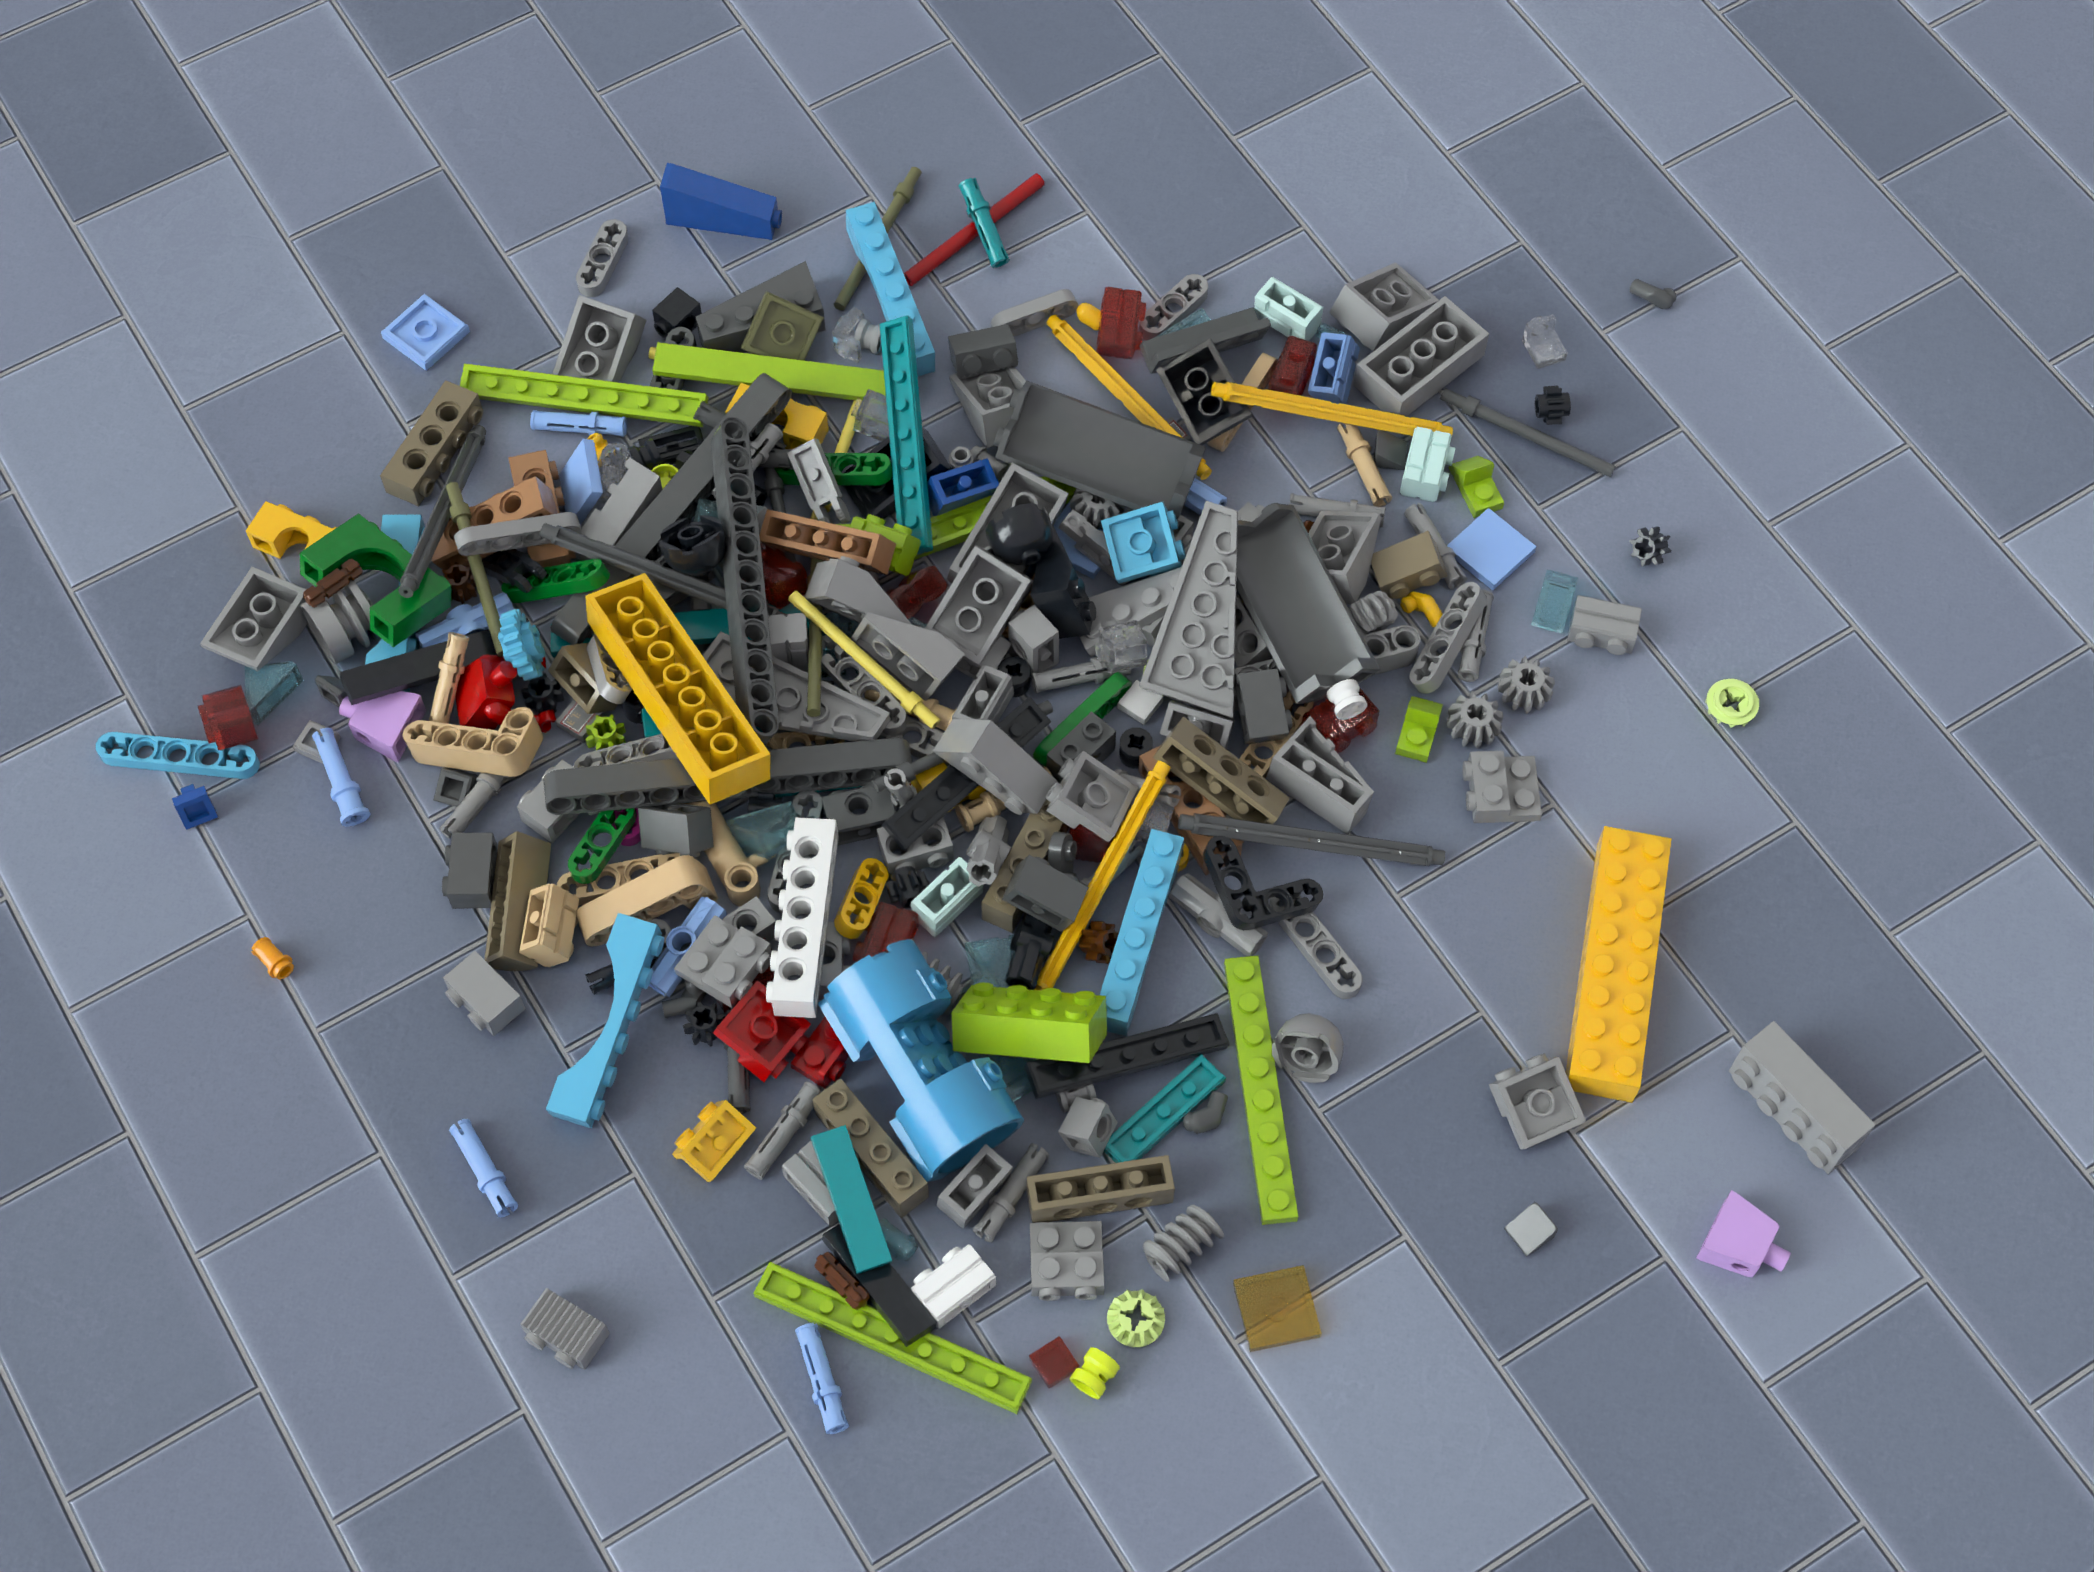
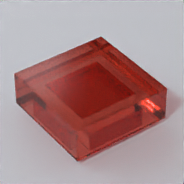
(1053, 1362)

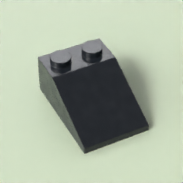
(1190, 385)
(880, 499)
(1062, 593)

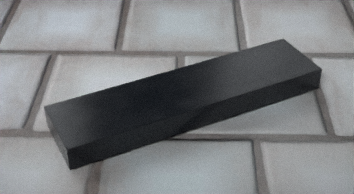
(886, 1291)

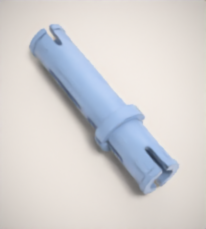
(578, 423)
(489, 1178)
(826, 1392)

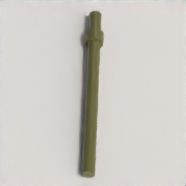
(902, 195)
(461, 515)
(814, 658)

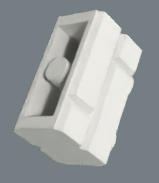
(953, 1284)

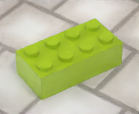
(1029, 1023)

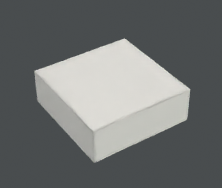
(1140, 703)

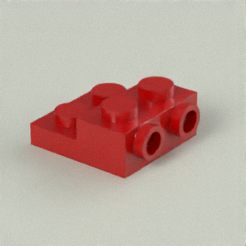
(760, 1036)

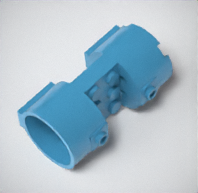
(950, 1105)

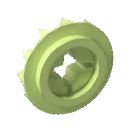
(1735, 691)
(1147, 1330)

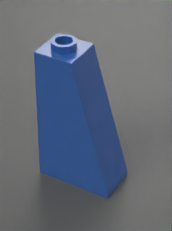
(717, 205)

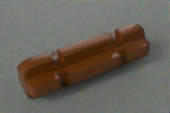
(332, 583)
(842, 1280)

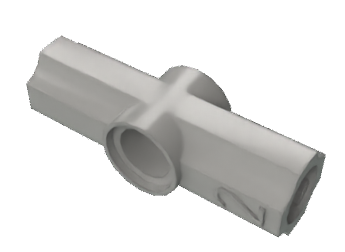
(988, 850)
(1212, 917)

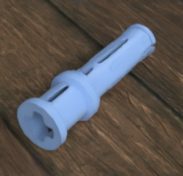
(344, 790)

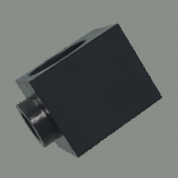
(676, 311)

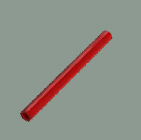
(970, 232)

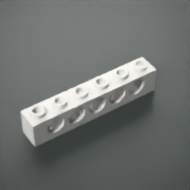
(801, 996)

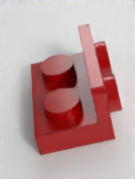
(821, 1056)

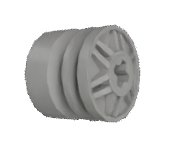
(341, 621)

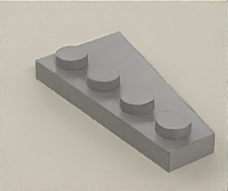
(1137, 601)

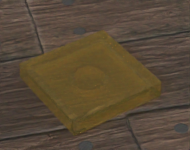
(1277, 1308)

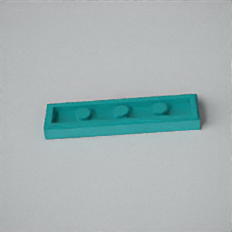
(1164, 1111)
(851, 1199)

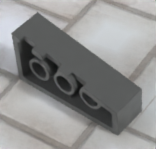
(729, 322)

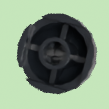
(1021, 535)
(694, 546)

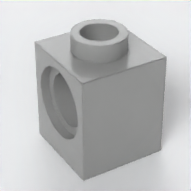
(753, 914)
(1088, 1126)

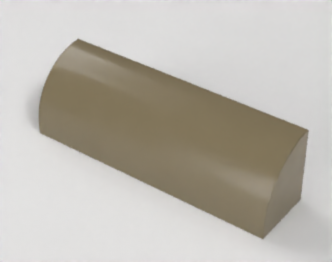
(520, 867)

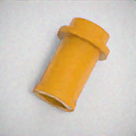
(278, 965)

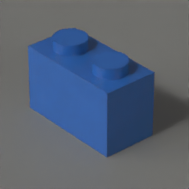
(961, 486)

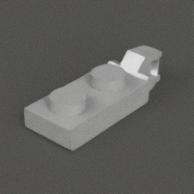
(1088, 541)

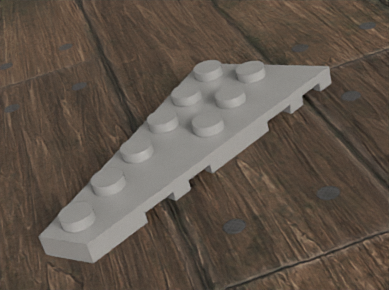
(1197, 635)
(841, 713)

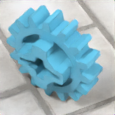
(521, 644)

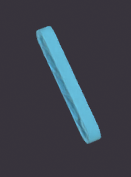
(165, 746)

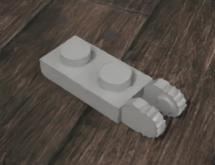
(818, 481)

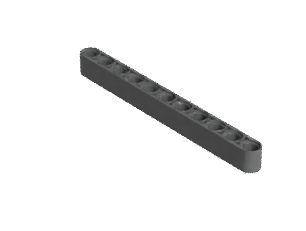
(735, 474)
(677, 500)
(670, 783)

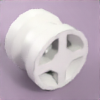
(1346, 699)

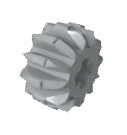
(1094, 507)
(1373, 612)
(1526, 684)
(1474, 719)

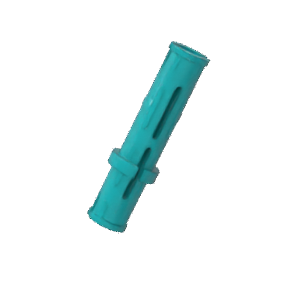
(979, 211)

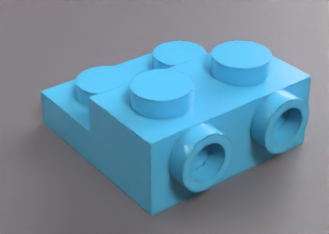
(1143, 542)

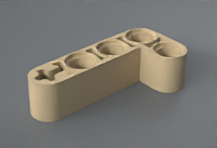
(477, 749)
(647, 897)

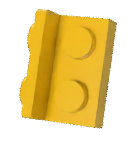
(713, 1139)

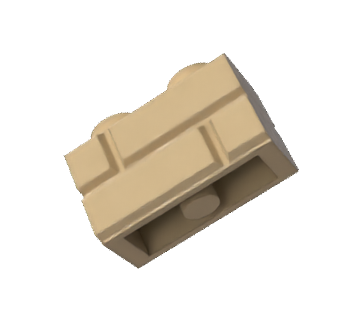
(549, 925)

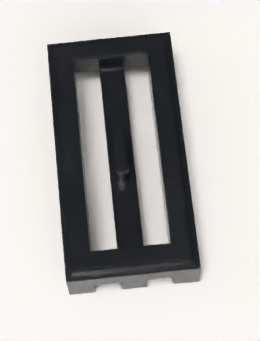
(673, 448)

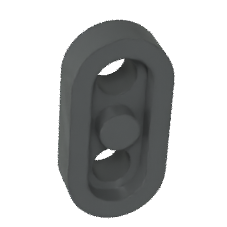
(1062, 852)

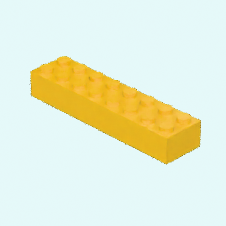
(678, 688)
(1618, 964)

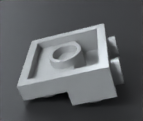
(1502, 787)
(1090, 796)
(724, 961)
(1537, 1100)
(1066, 1260)

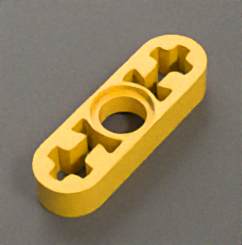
(852, 905)

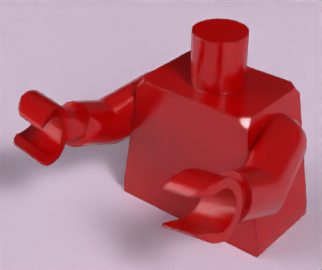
(488, 695)

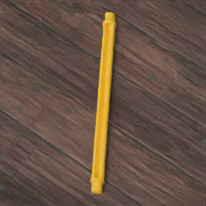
(1114, 382)
(1323, 409)
(1104, 875)

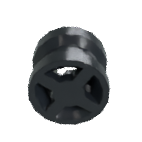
(646, 454)
(1022, 680)
(1128, 752)

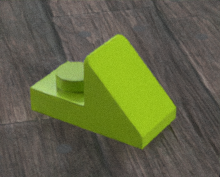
(1476, 484)
(1419, 729)

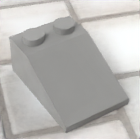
(1381, 304)
(599, 341)
(988, 400)
(1346, 548)
(850, 591)
(980, 603)
(257, 620)
(909, 653)

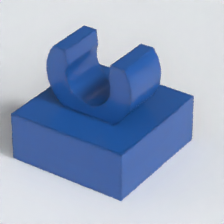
(194, 806)

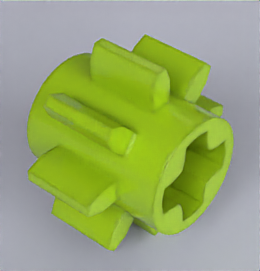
(605, 733)

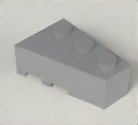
(624, 506)
(995, 764)
(1320, 778)

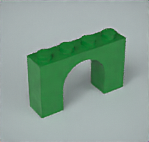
(393, 616)

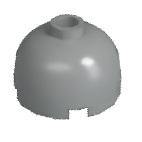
(1309, 1047)

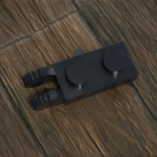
(513, 568)

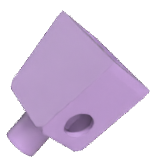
(382, 721)
(1742, 1239)

